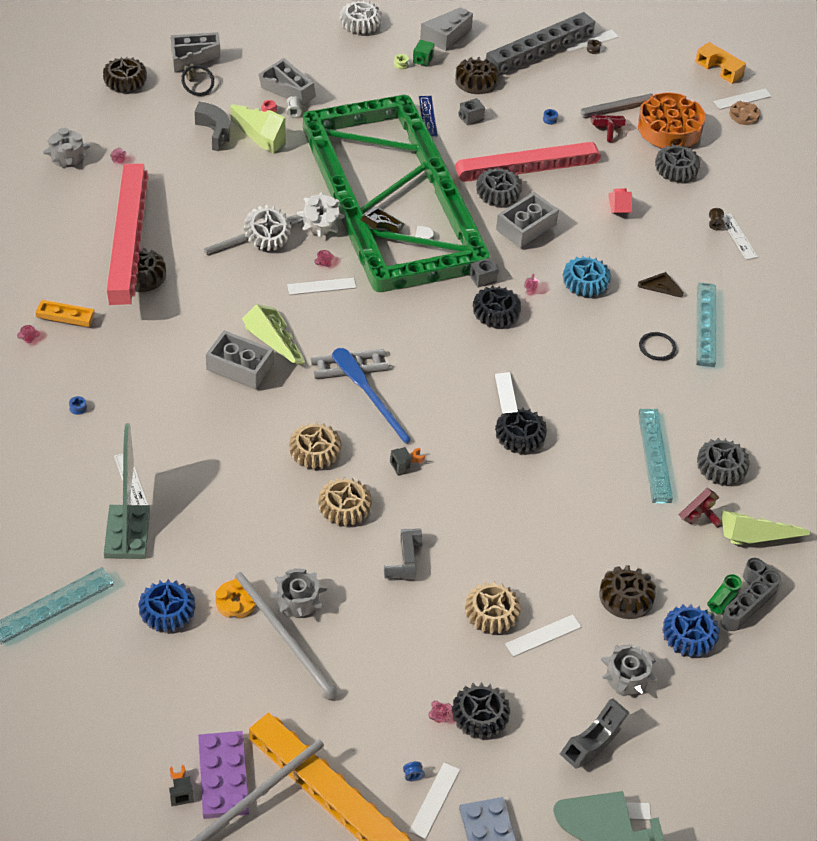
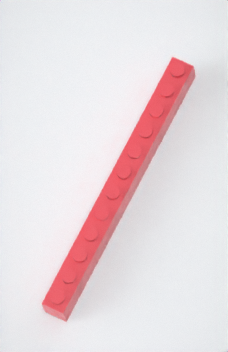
(127, 235)

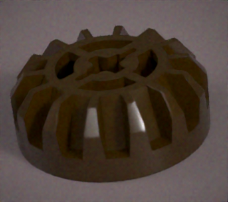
(479, 79)
(150, 271)
(625, 601)

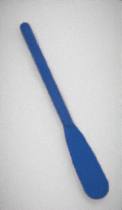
(353, 371)

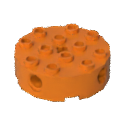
(671, 120)

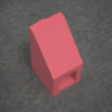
(620, 201)

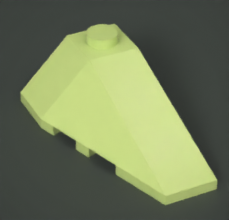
(264, 128)
(270, 327)
(746, 529)

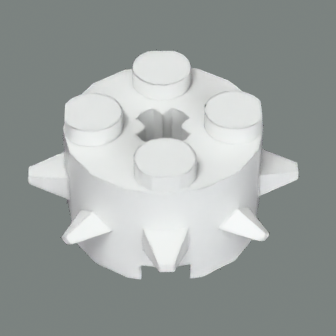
(322, 223)

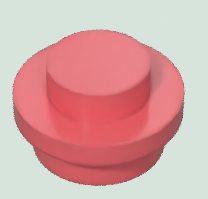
(269, 105)

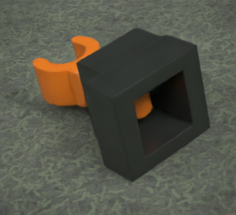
(401, 459)
(182, 791)

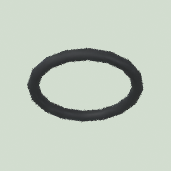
(192, 92)
(656, 357)

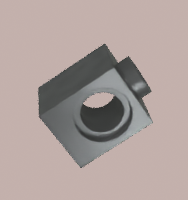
(471, 111)
(484, 272)

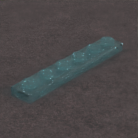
(706, 325)
(655, 456)
(54, 604)

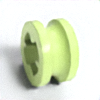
(401, 61)

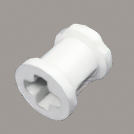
(293, 105)

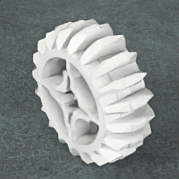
(360, 17)
(259, 233)

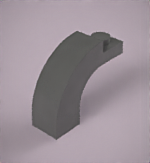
(216, 119)
(590, 743)

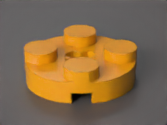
(229, 608)

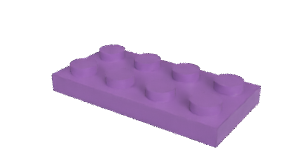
(222, 772)

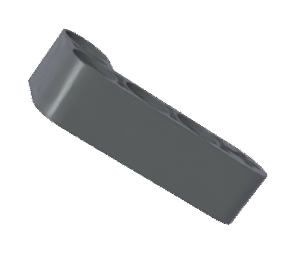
(763, 586)

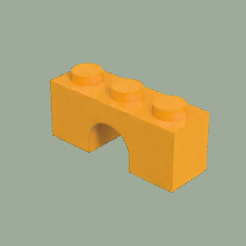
(712, 55)

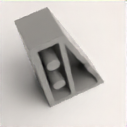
(447, 28)
(194, 49)
(287, 81)

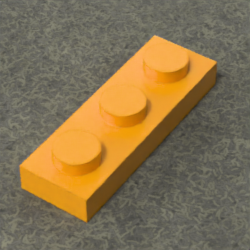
(65, 313)

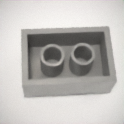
(527, 219)
(239, 359)

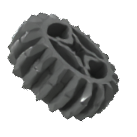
(677, 163)
(499, 187)
(723, 461)

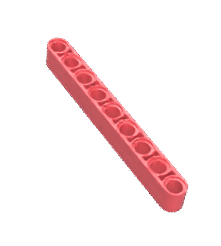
(530, 160)

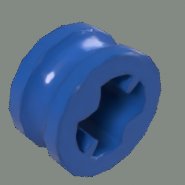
(550, 116)
(77, 410)
(413, 771)

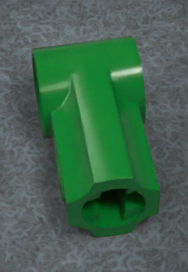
(725, 594)

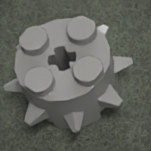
(66, 148)
(298, 593)
(629, 670)

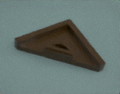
(661, 283)

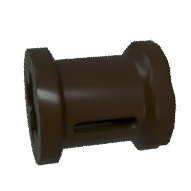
(716, 216)

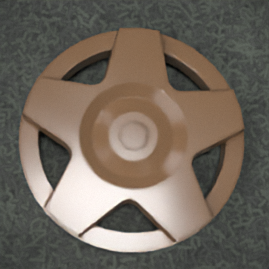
(744, 111)

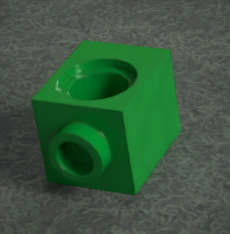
(423, 52)

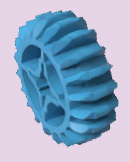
(586, 276)

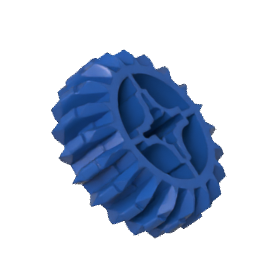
(178, 611)
(691, 626)

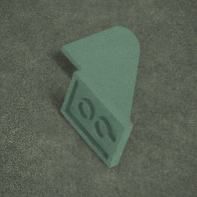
(127, 523)
(602, 819)

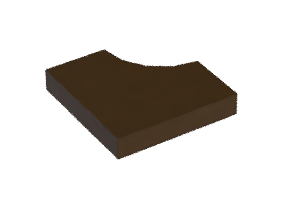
(379, 218)

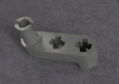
(407, 570)

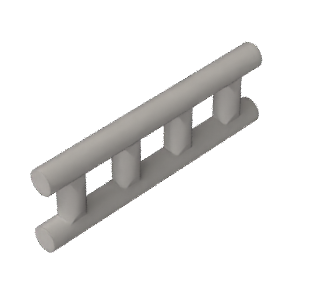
(358, 356)

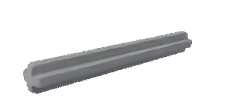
(614, 105)

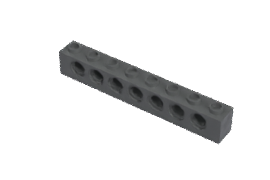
(541, 42)

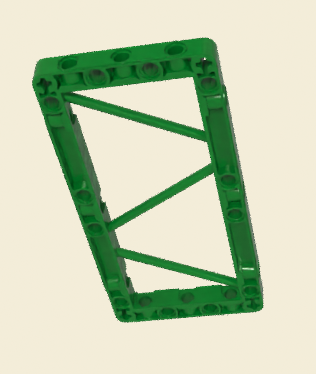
(382, 277)

